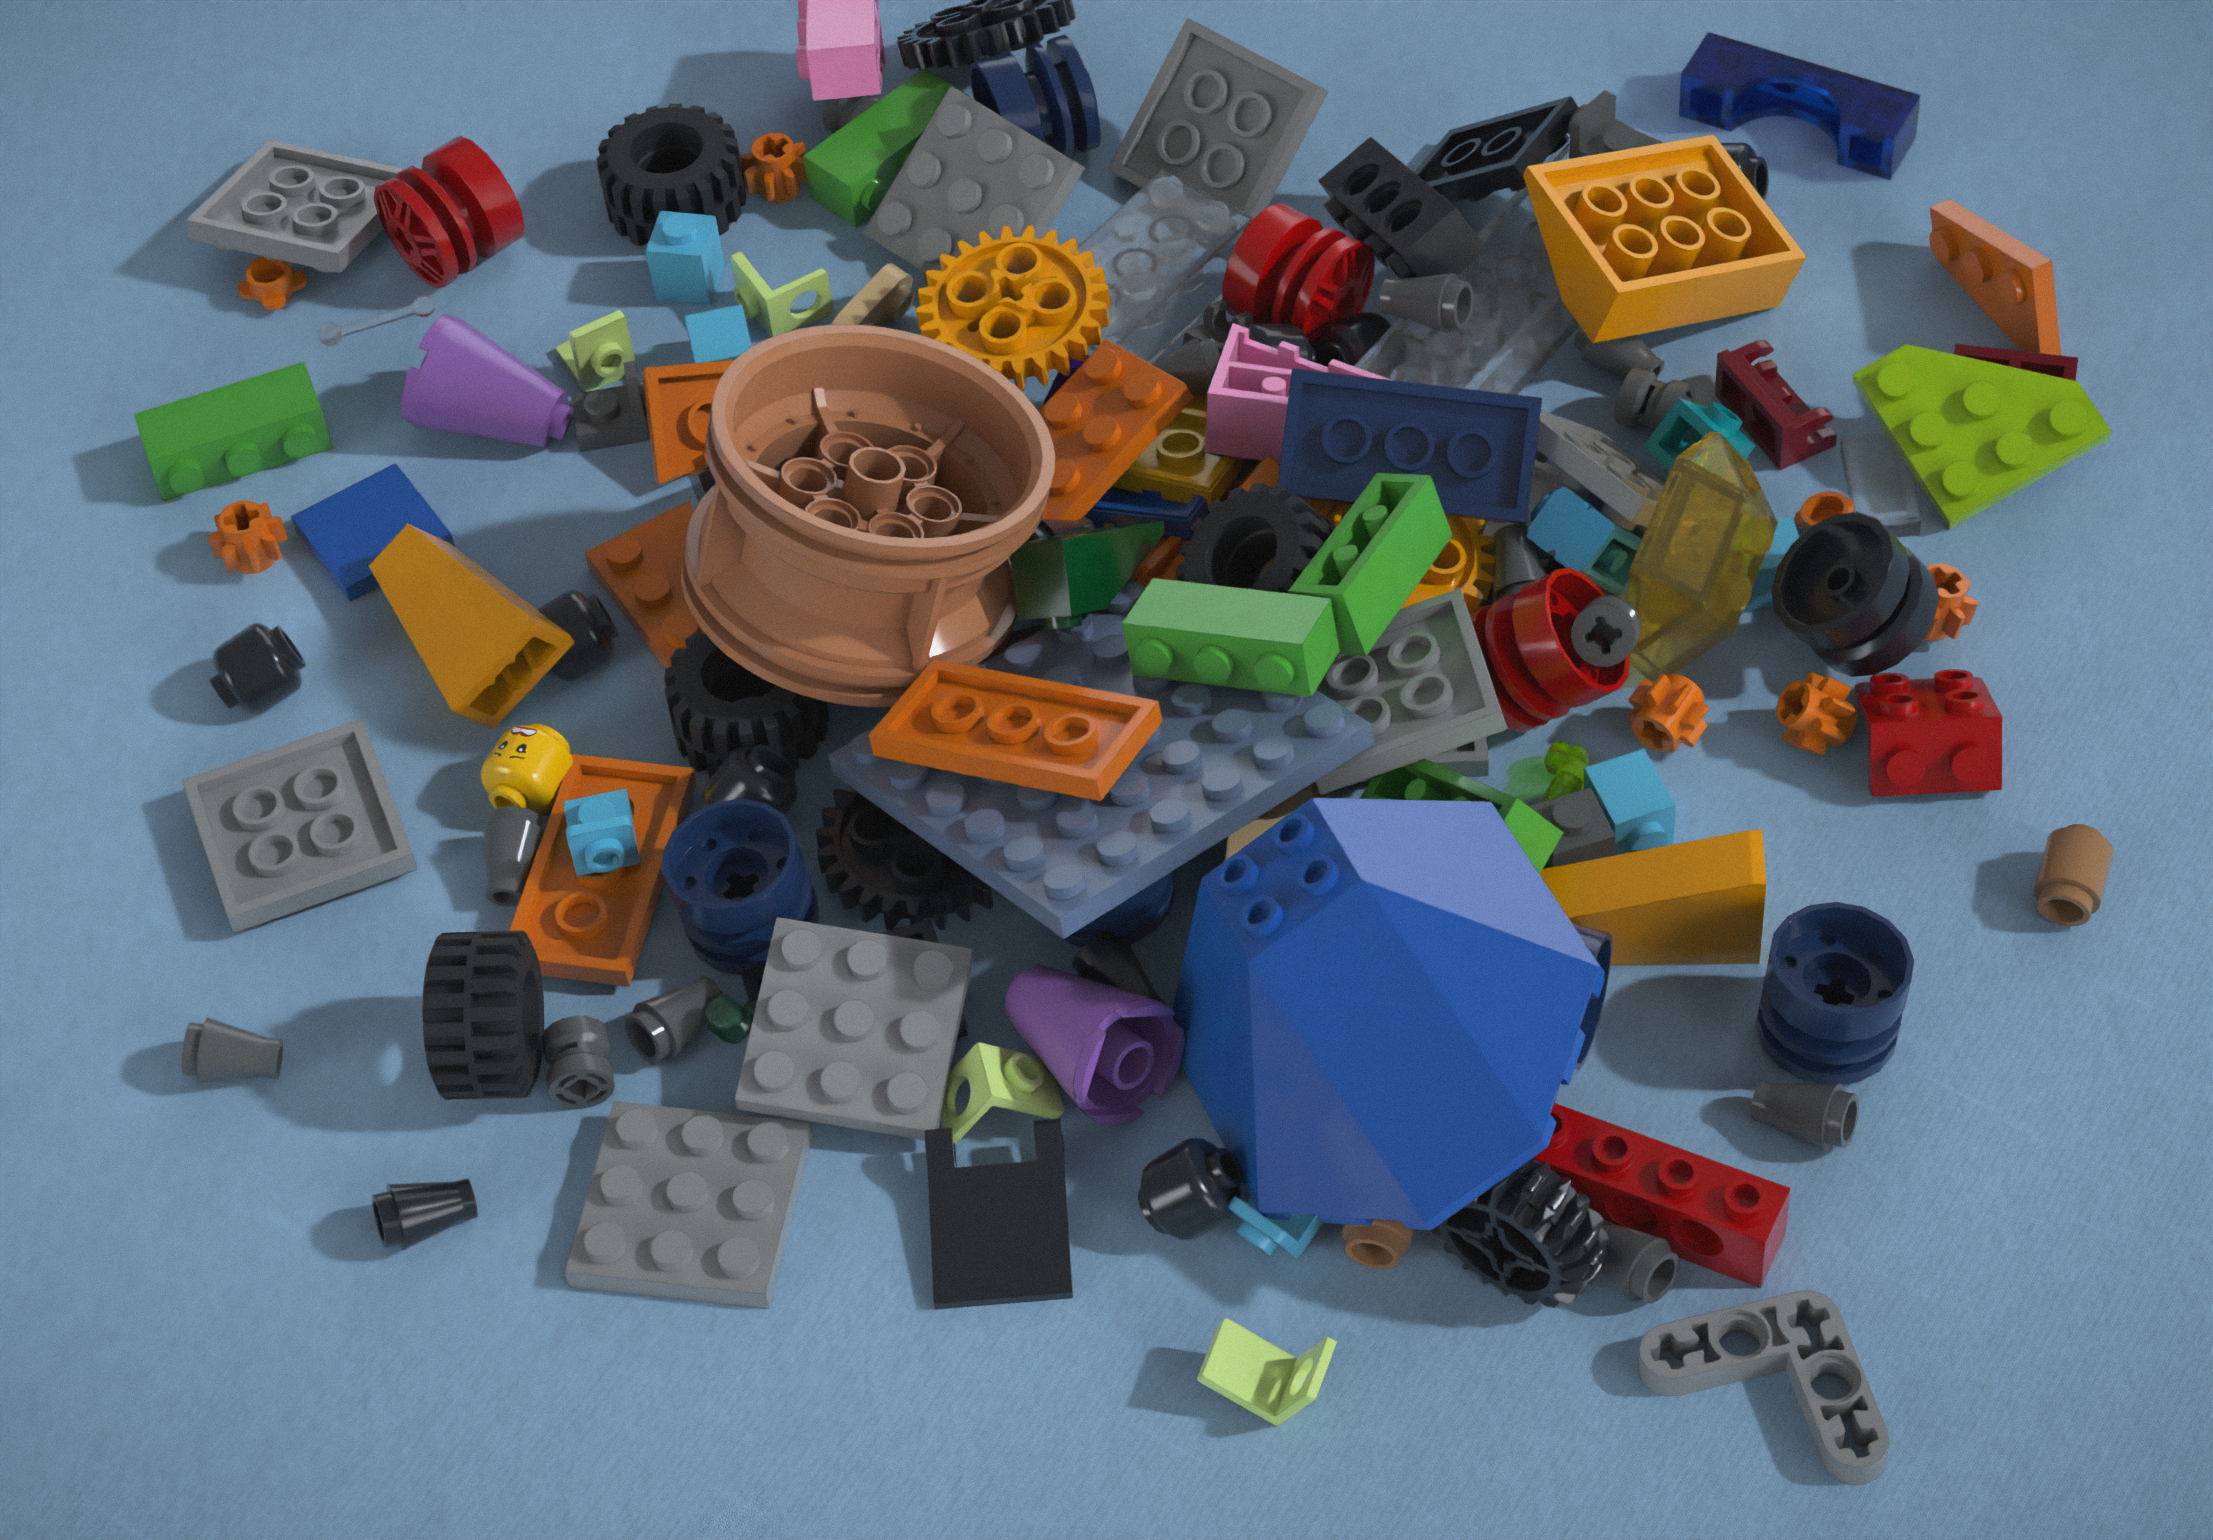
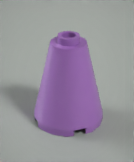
(481, 389)
(1096, 1040)

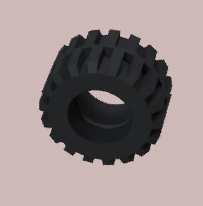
(672, 164)
(1247, 533)
(710, 723)
(483, 1015)

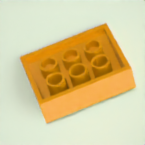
(1659, 238)

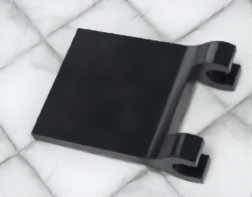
(999, 1226)

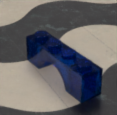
(1742, 82)

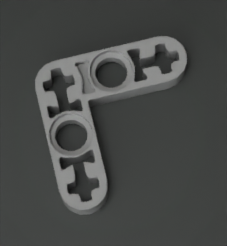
(1780, 1349)

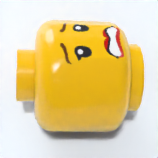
(526, 768)

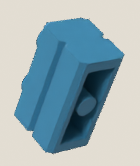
(1584, 538)

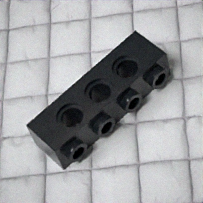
(1398, 215)

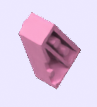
(840, 48)
(1252, 394)

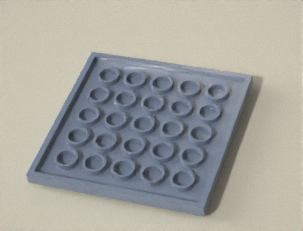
(1195, 781)

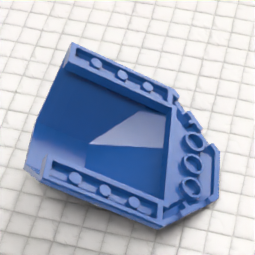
(1381, 1008)

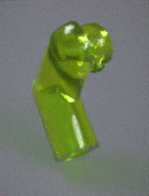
(1568, 767)

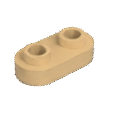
(881, 299)

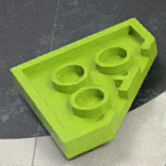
(1976, 425)

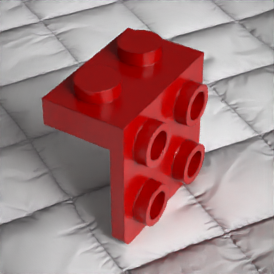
(1931, 734)

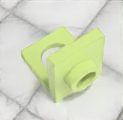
(774, 306)
(598, 351)
(1001, 1080)
(1262, 1374)

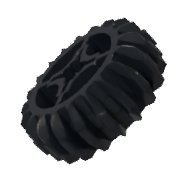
(1530, 1236)

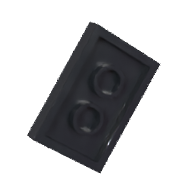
(1496, 151)

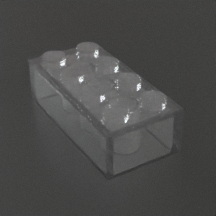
(1163, 262)

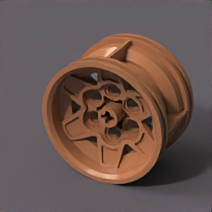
(863, 510)

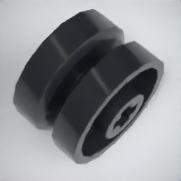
(1855, 594)

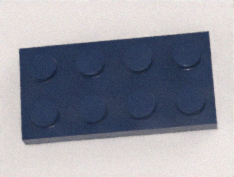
(1357, 426)

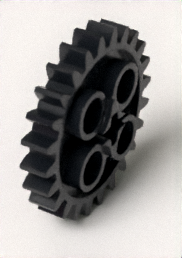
(981, 31)
(890, 867)

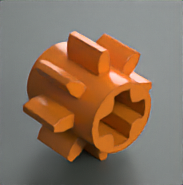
(774, 167)
(247, 537)
(1953, 605)
(1667, 712)
(1816, 713)

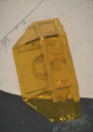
(1698, 556)

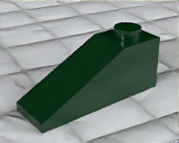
(1078, 570)

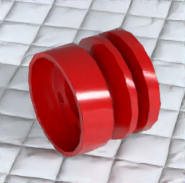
(449, 211)
(1297, 272)
(1532, 651)

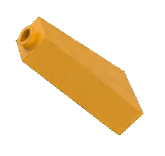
(467, 625)
(1672, 901)

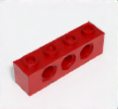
(1695, 1203)

